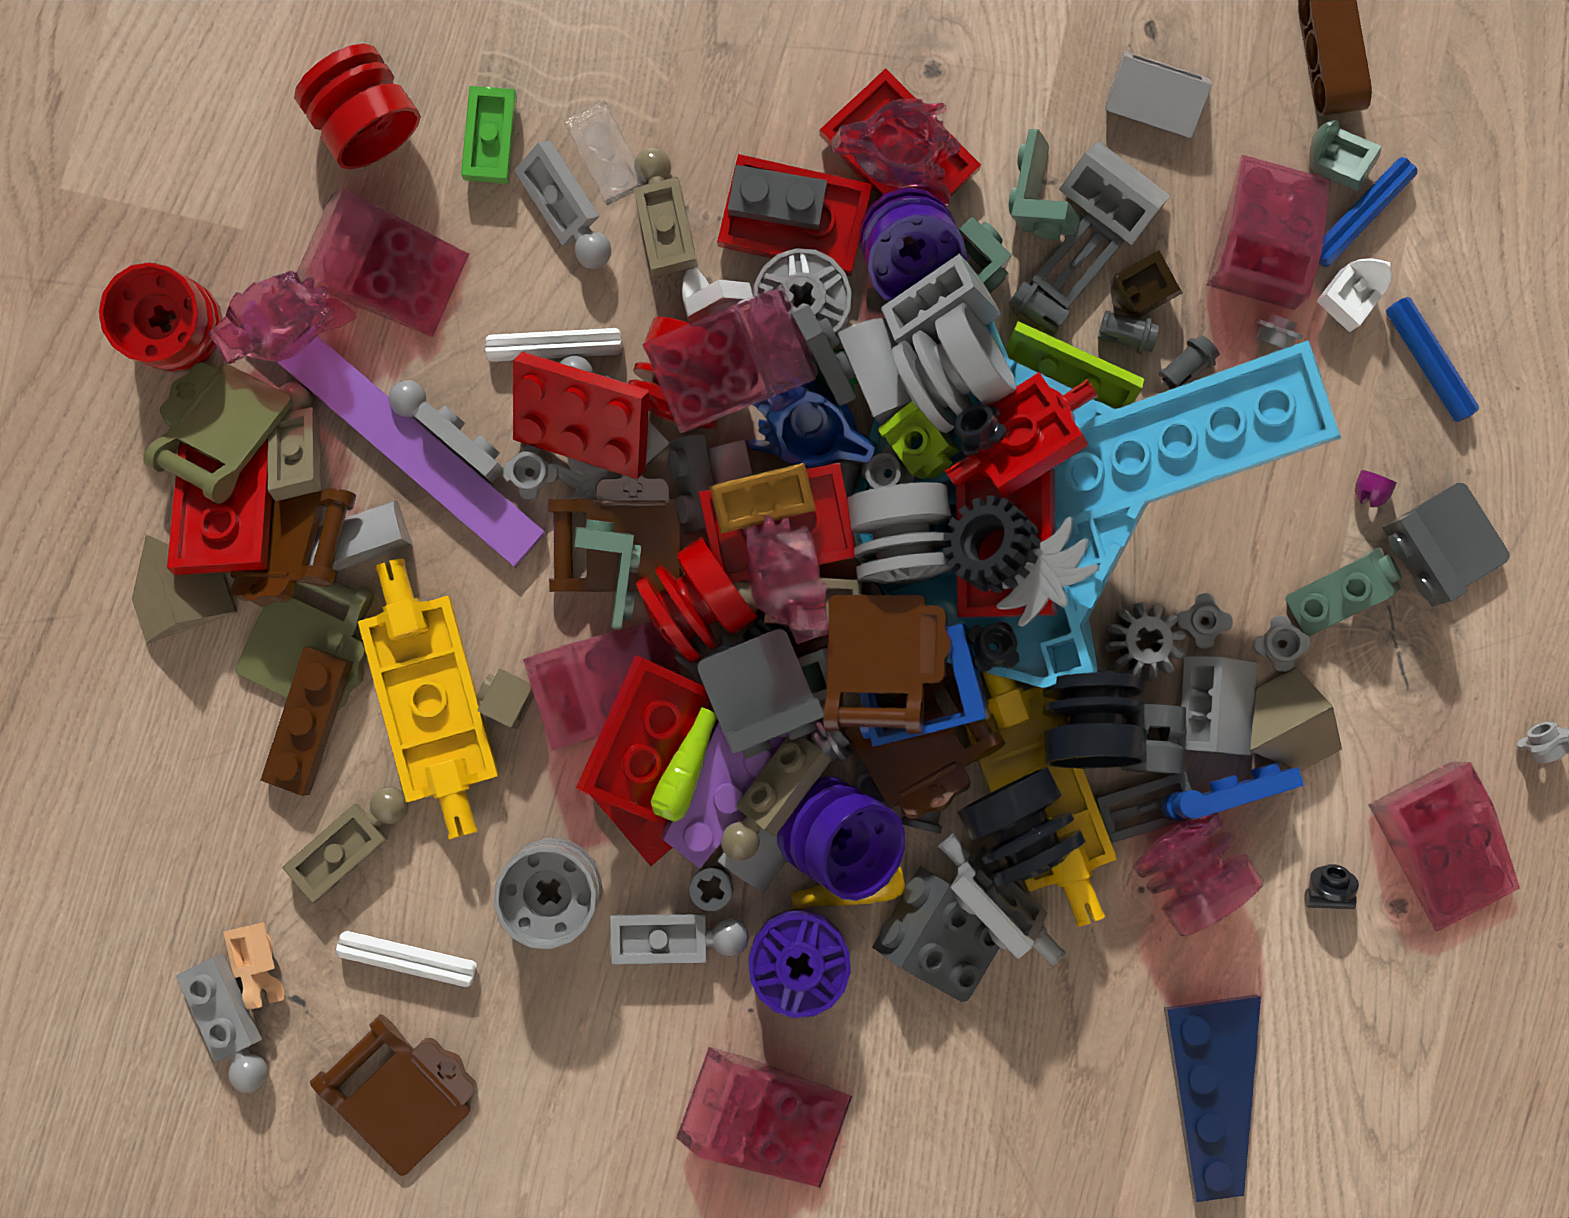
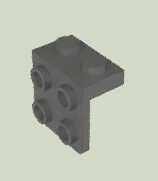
(1447, 544)
(759, 693)
(937, 938)

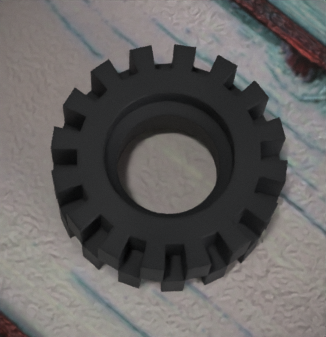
(973, 530)

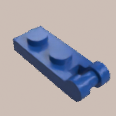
(1230, 793)

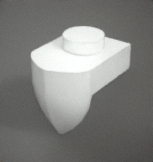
(1356, 291)
(703, 299)

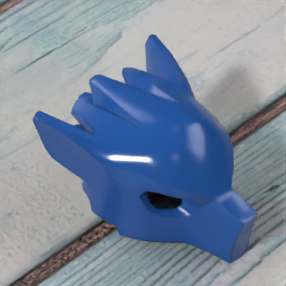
(810, 428)

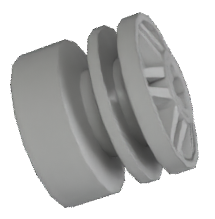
(810, 274)
(945, 373)
(901, 532)
(541, 920)

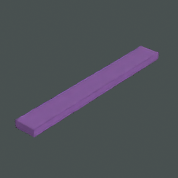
(415, 451)

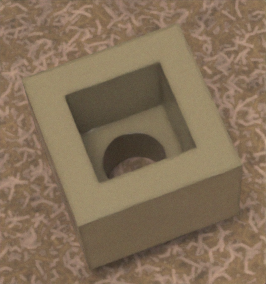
(505, 698)

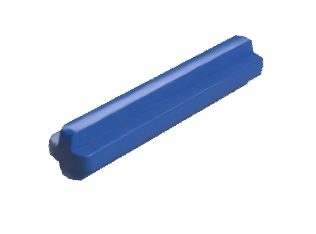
(1366, 209)
(1432, 359)

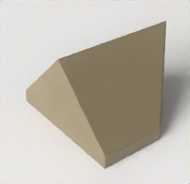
(176, 602)
(1293, 722)

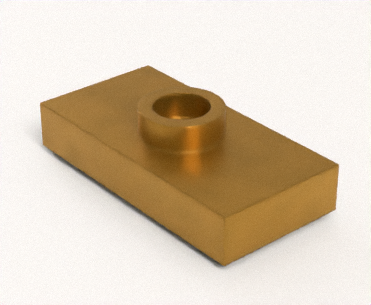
(772, 493)

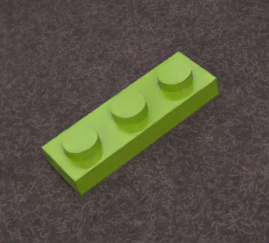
(1072, 366)

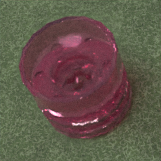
(1202, 881)

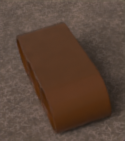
(1335, 55)

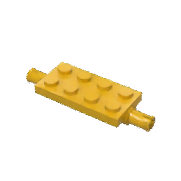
(428, 698)
(1022, 725)

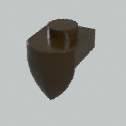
(1144, 286)

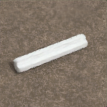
(554, 344)
(406, 959)

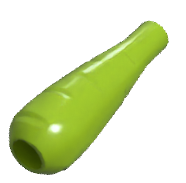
(679, 782)

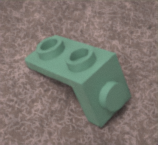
(1042, 217)
(985, 248)
(601, 536)
(1345, 592)

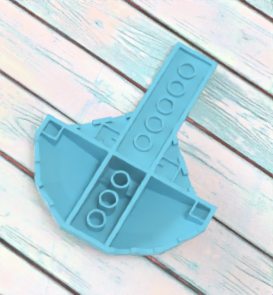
(1134, 459)

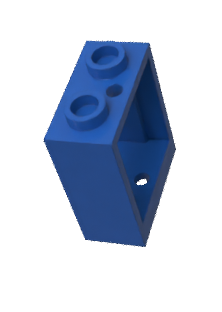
(969, 687)

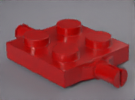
(1037, 437)

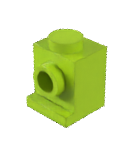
(933, 454)

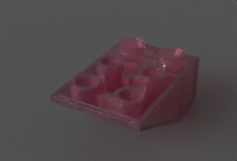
(1271, 233)
(382, 263)
(731, 359)
(582, 679)
(1448, 842)
(762, 1118)

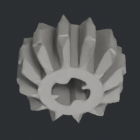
(1142, 623)

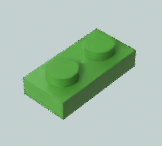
(489, 134)

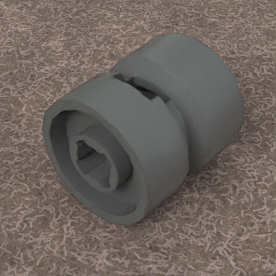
(1166, 754)

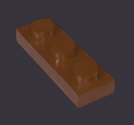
(306, 721)

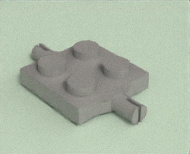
(1007, 910)

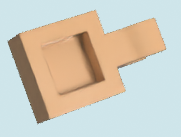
(251, 959)

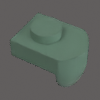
(1342, 155)

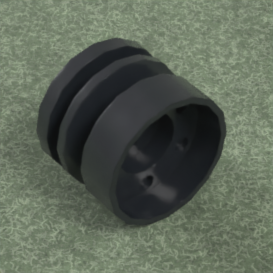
(1094, 721)
(1021, 827)

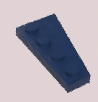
(1214, 1082)

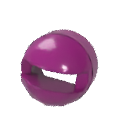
(1373, 487)

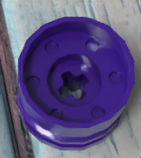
(888, 221)
(843, 839)
(788, 936)

